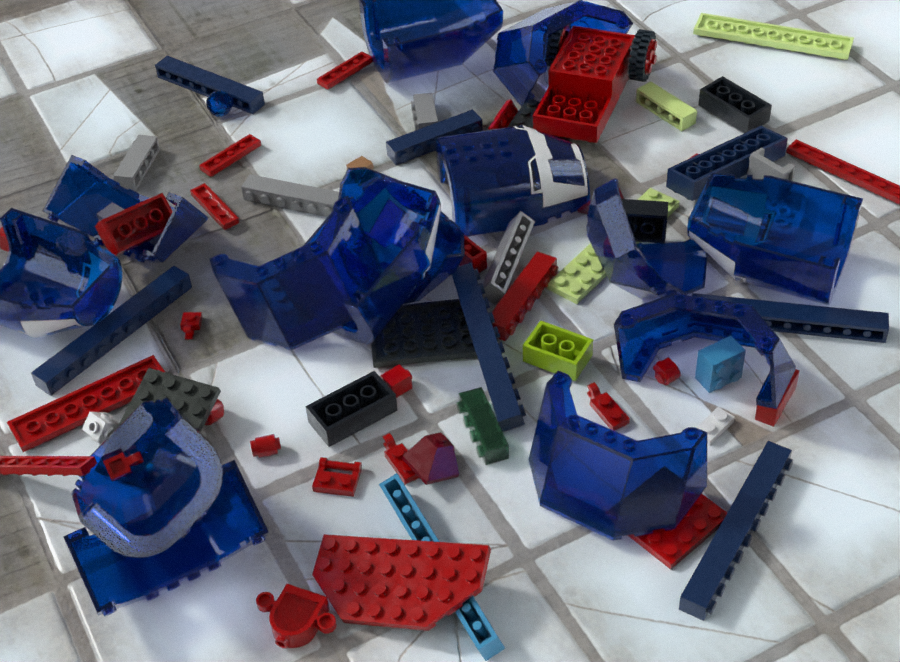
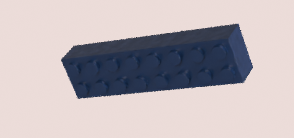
(727, 158)

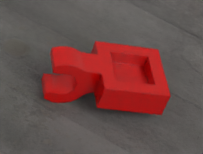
(190, 322)
(119, 465)

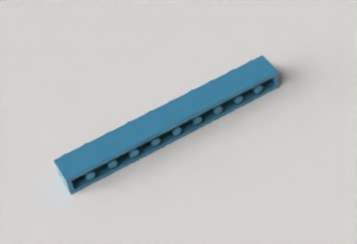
(419, 529)

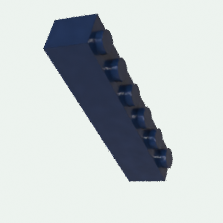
(424, 139)

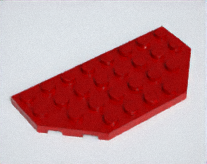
(398, 579)

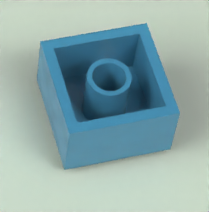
(720, 364)

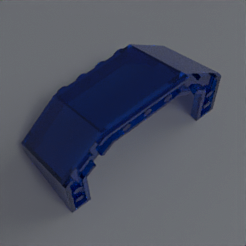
(523, 46)
(86, 191)
(306, 289)
(658, 323)
(609, 478)
(121, 580)

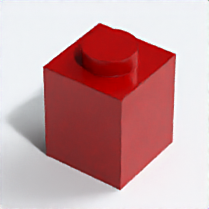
(398, 380)

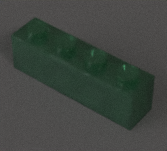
(483, 426)

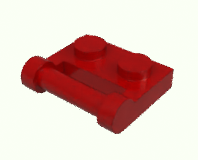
(336, 482)

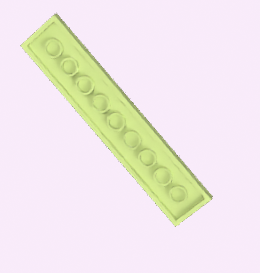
(774, 36)
(585, 269)

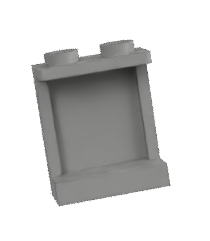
(762, 166)

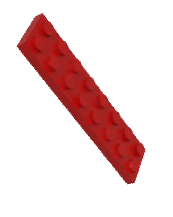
(73, 409)

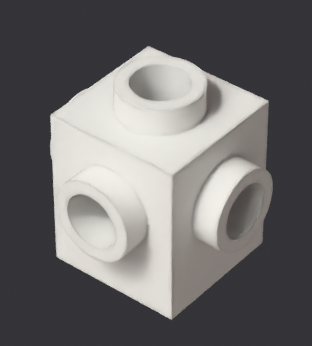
(99, 426)

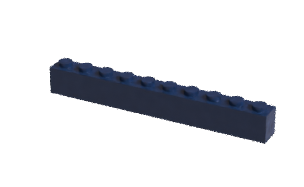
(817, 319)
(111, 330)
(488, 349)
(735, 531)

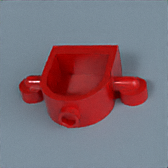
(296, 615)

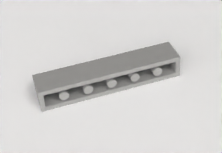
(289, 195)
(507, 257)

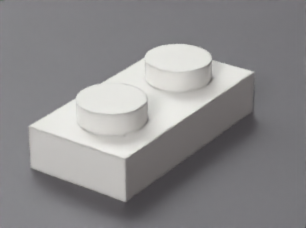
(716, 424)

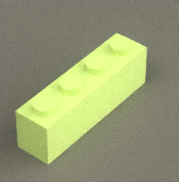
(666, 106)

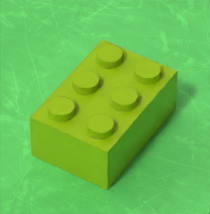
(557, 350)

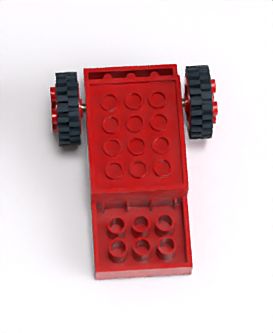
(589, 77)

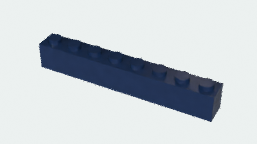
(206, 82)

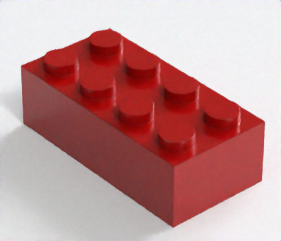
(134, 225)

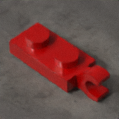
(607, 408)
(394, 456)

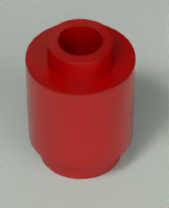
(265, 446)

